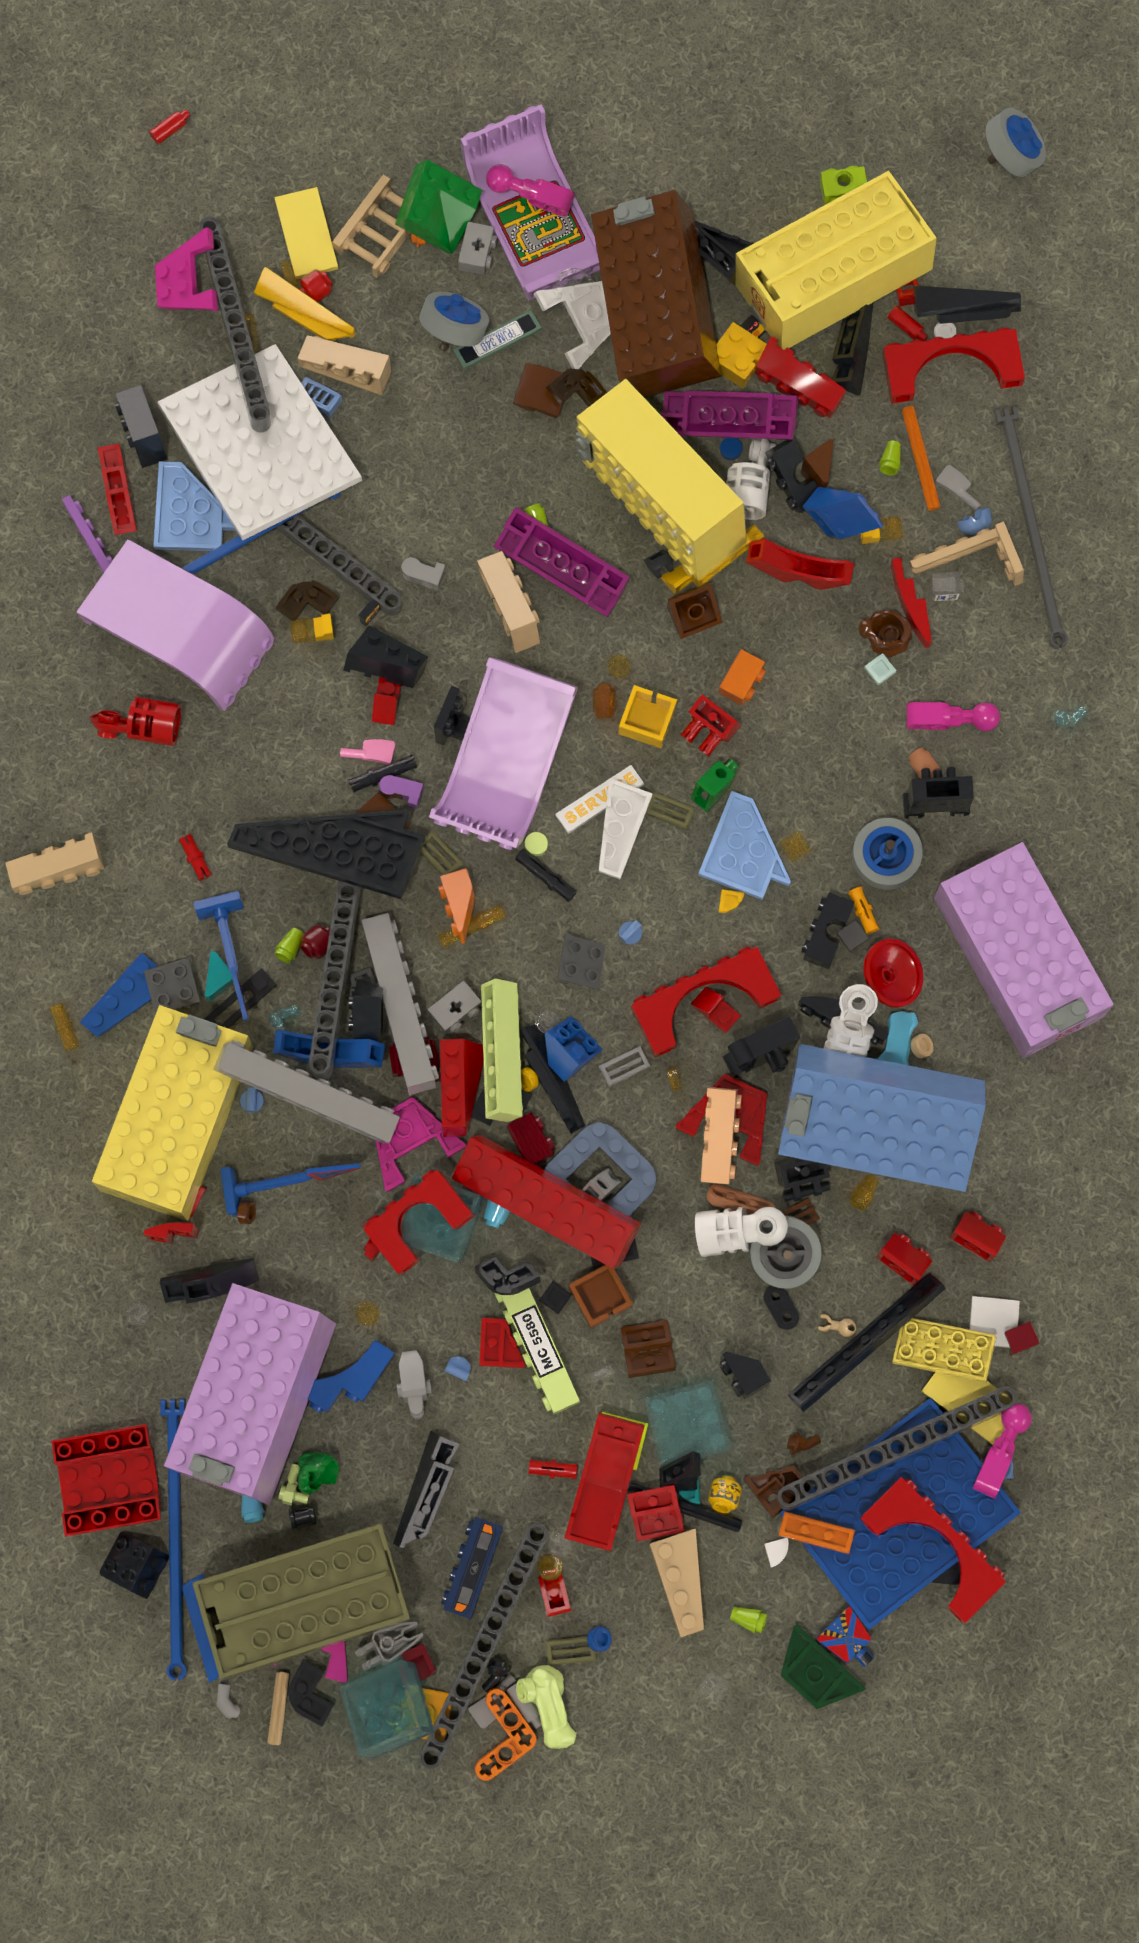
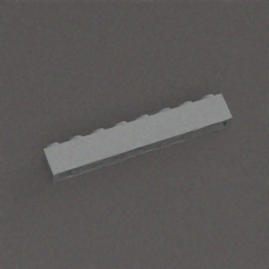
(399, 1005)
(305, 1092)

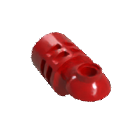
(146, 721)

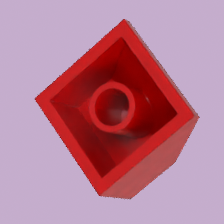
(978, 1236)
(904, 1258)

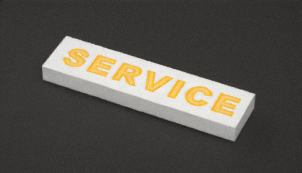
(594, 801)

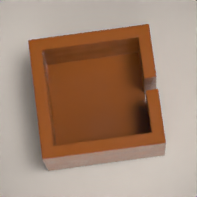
(600, 1295)

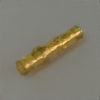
(476, 924)

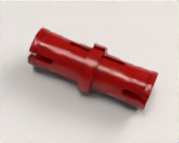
(195, 857)
(535, 1467)

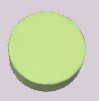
(536, 843)
(525, 1690)

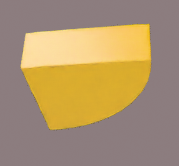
(729, 900)

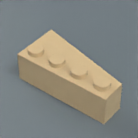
(346, 363)
(679, 1573)

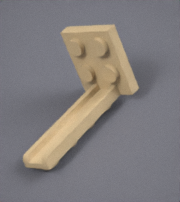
(965, 546)

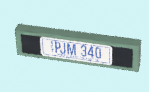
(498, 340)

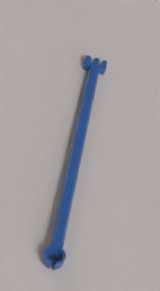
(231, 546)
(175, 1578)

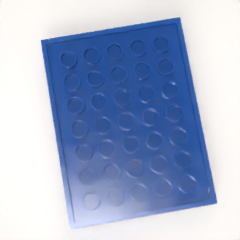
(906, 1558)

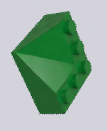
(437, 206)

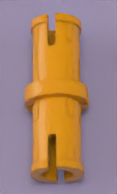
(863, 910)

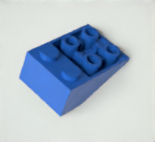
(841, 513)

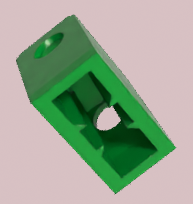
(715, 783)

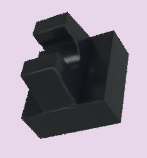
(659, 560)

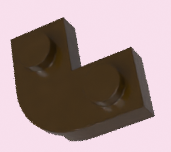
(576, 381)
(306, 593)

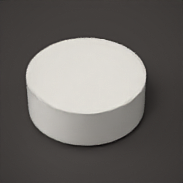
(945, 330)

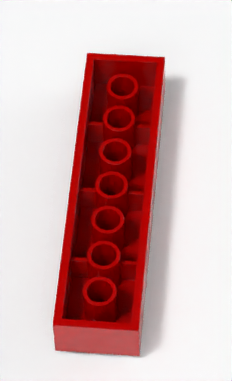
(546, 1201)

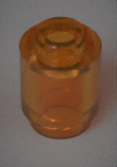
(604, 701)

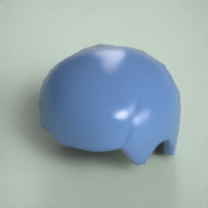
(981, 520)

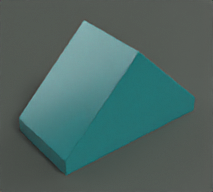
(218, 977)

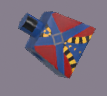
(847, 1638)

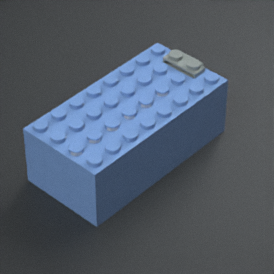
(882, 1117)

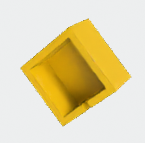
(737, 353)
(647, 720)

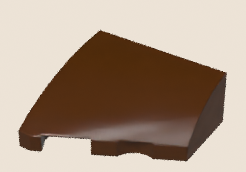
(770, 1484)

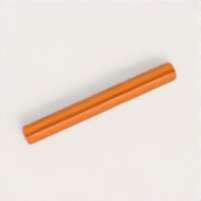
(921, 458)

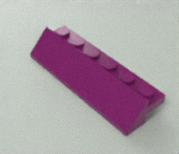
(731, 414)
(562, 562)

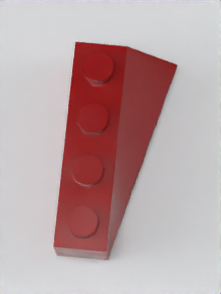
(799, 379)
(460, 1074)

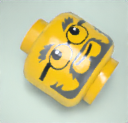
(724, 1494)

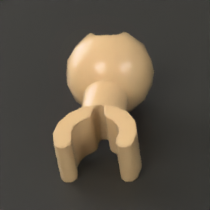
(841, 1326)

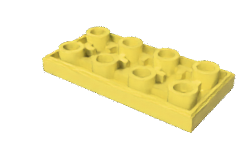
(306, 232)
(945, 1349)
(956, 1391)

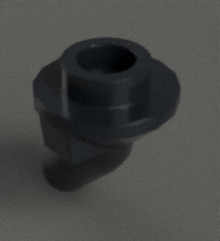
(497, 1670)

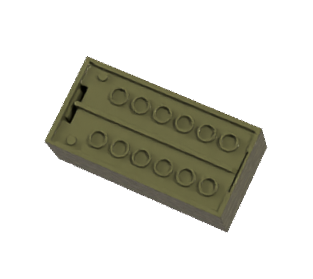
(300, 1602)

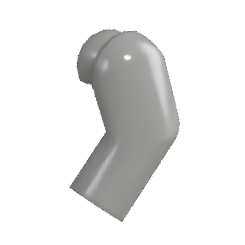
(223, 1703)

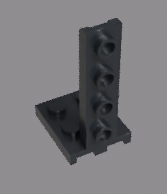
(450, 720)

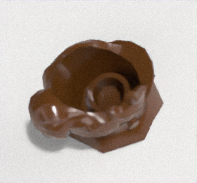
(886, 632)

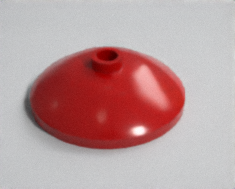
(901, 969)

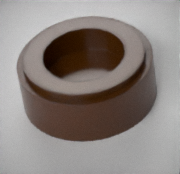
(246, 1212)

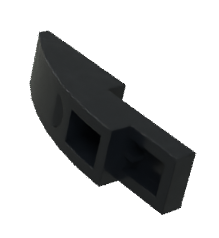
(827, 1008)
(209, 1283)

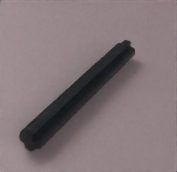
(699, 1512)

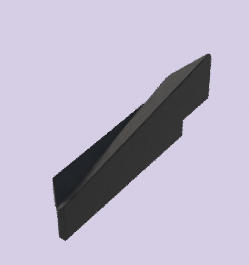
(964, 305)
(852, 349)
(556, 1089)
(427, 1489)

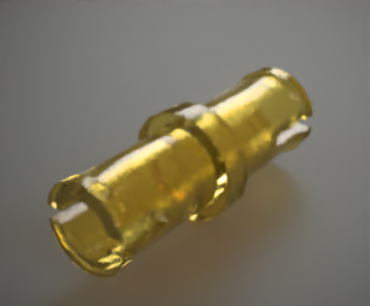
(63, 1027)

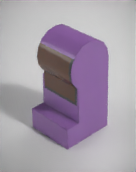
(401, 788)

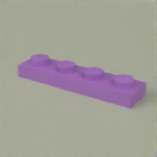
(86, 528)

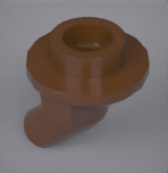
(798, 1443)

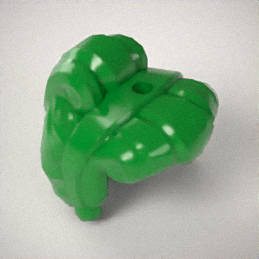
(316, 1469)

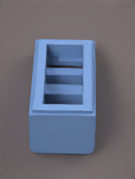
(335, 400)

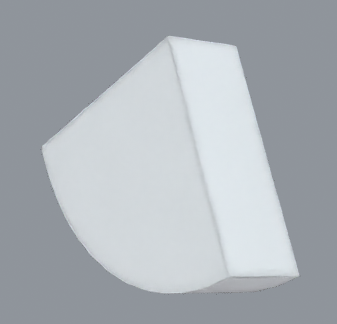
(776, 1551)

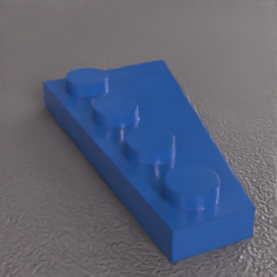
(122, 998)
(199, 1629)

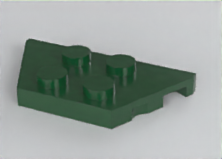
(816, 1672)

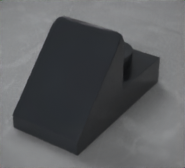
(681, 1472)

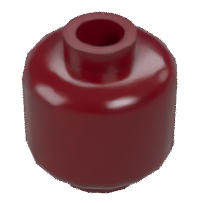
(315, 942)

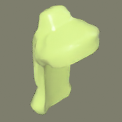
(551, 1708)

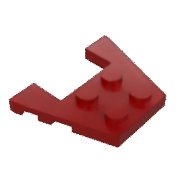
(751, 1117)

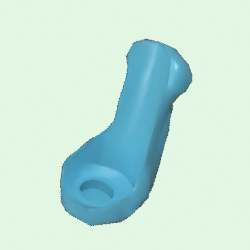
(899, 1038)

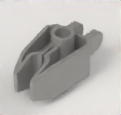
(413, 1383)
(389, 1644)

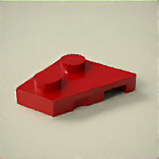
(498, 1345)

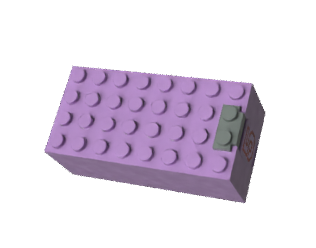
(1022, 950)
(250, 1394)

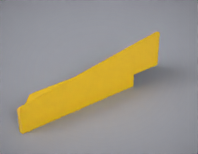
(301, 307)
(680, 579)

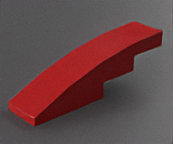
(117, 489)
(913, 608)

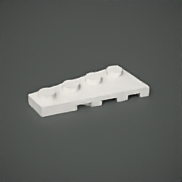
(622, 822)

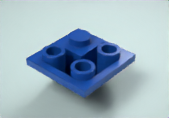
(569, 1048)

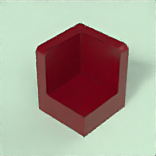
(1021, 1338)
(422, 1661)

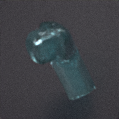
(1070, 720)
(284, 1013)

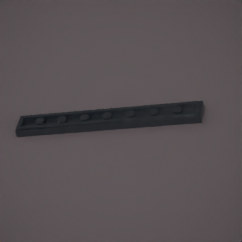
(866, 1342)

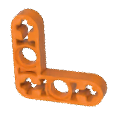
(511, 1741)

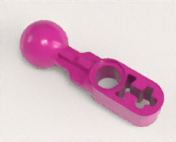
(539, 192)
(943, 716)
(992, 1473)

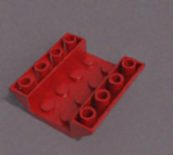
(107, 1480)

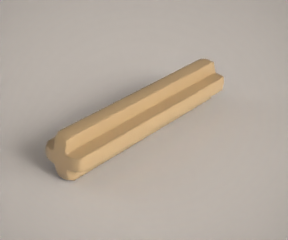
(278, 1708)

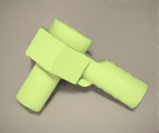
(289, 1493)

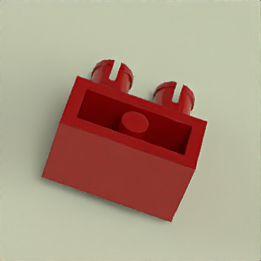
(709, 715)

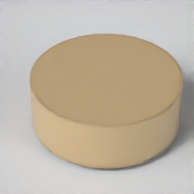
(921, 1045)

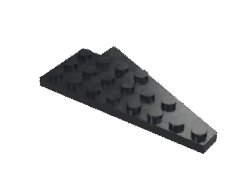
(356, 849)

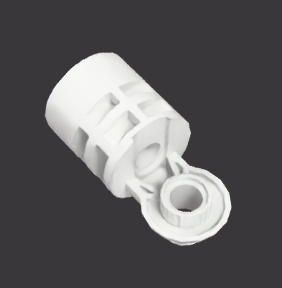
(751, 480)
(850, 1030)
(736, 1230)

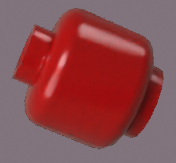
(316, 285)

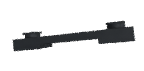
(259, 984)

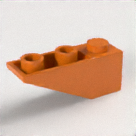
(460, 896)

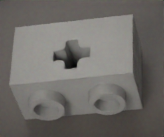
(477, 236)
(442, 1010)

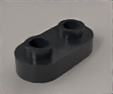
(781, 1307)

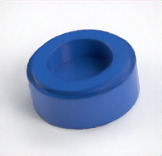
(730, 448)
(599, 1639)

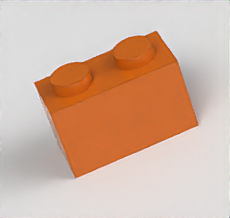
(742, 677)

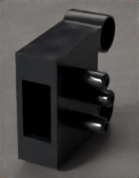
(938, 794)
(763, 1047)

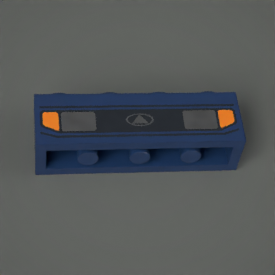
(473, 1567)

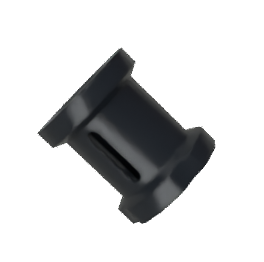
(302, 1516)

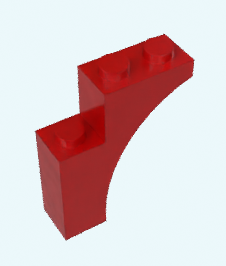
(794, 566)

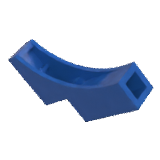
(348, 1054)
(356, 1380)

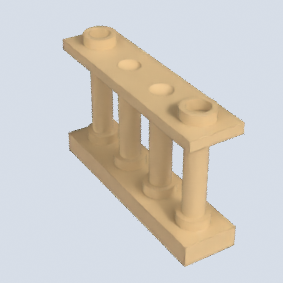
(358, 224)

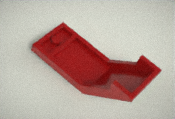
(604, 1481)

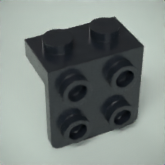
(134, 1565)

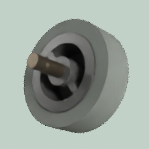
(789, 1261)

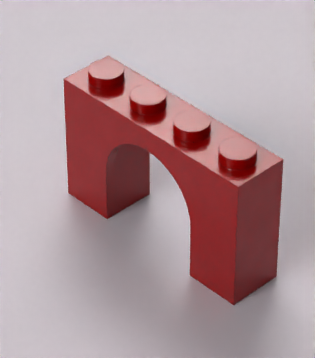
(386, 1229)

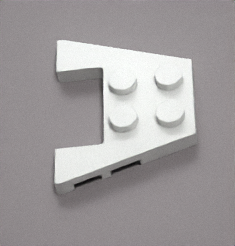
(588, 312)

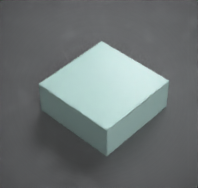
(880, 669)

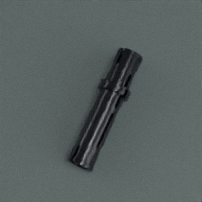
(373, 777)
(552, 880)

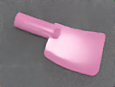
(373, 750)

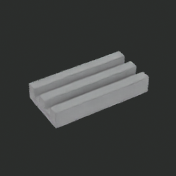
(606, 1075)

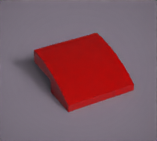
(166, 1232)
(656, 1513)

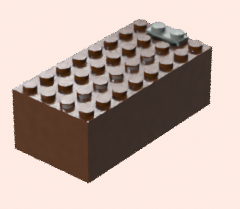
(656, 294)

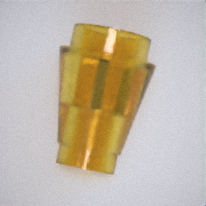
(863, 1194)

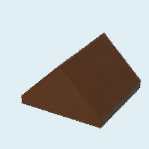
(817, 464)
(694, 610)

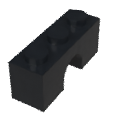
(783, 460)
(834, 911)

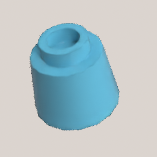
(495, 1214)

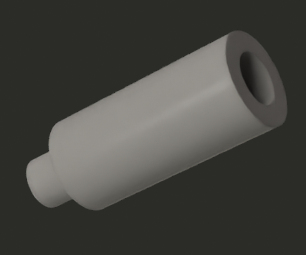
(528, 1710)

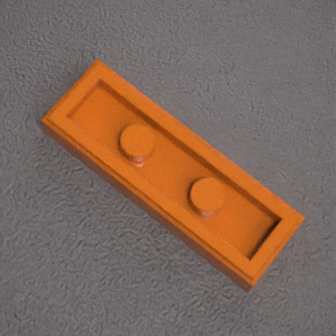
(816, 1533)

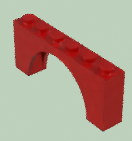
(995, 349)
(743, 971)
(905, 1506)

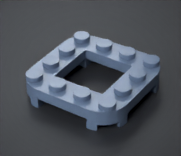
(620, 1152)

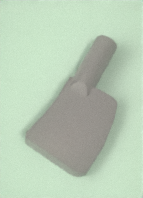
(957, 484)
(480, 1710)

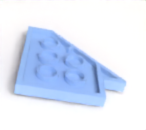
(186, 512)
(743, 851)

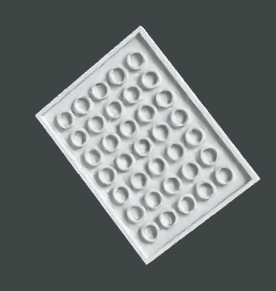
(254, 473)

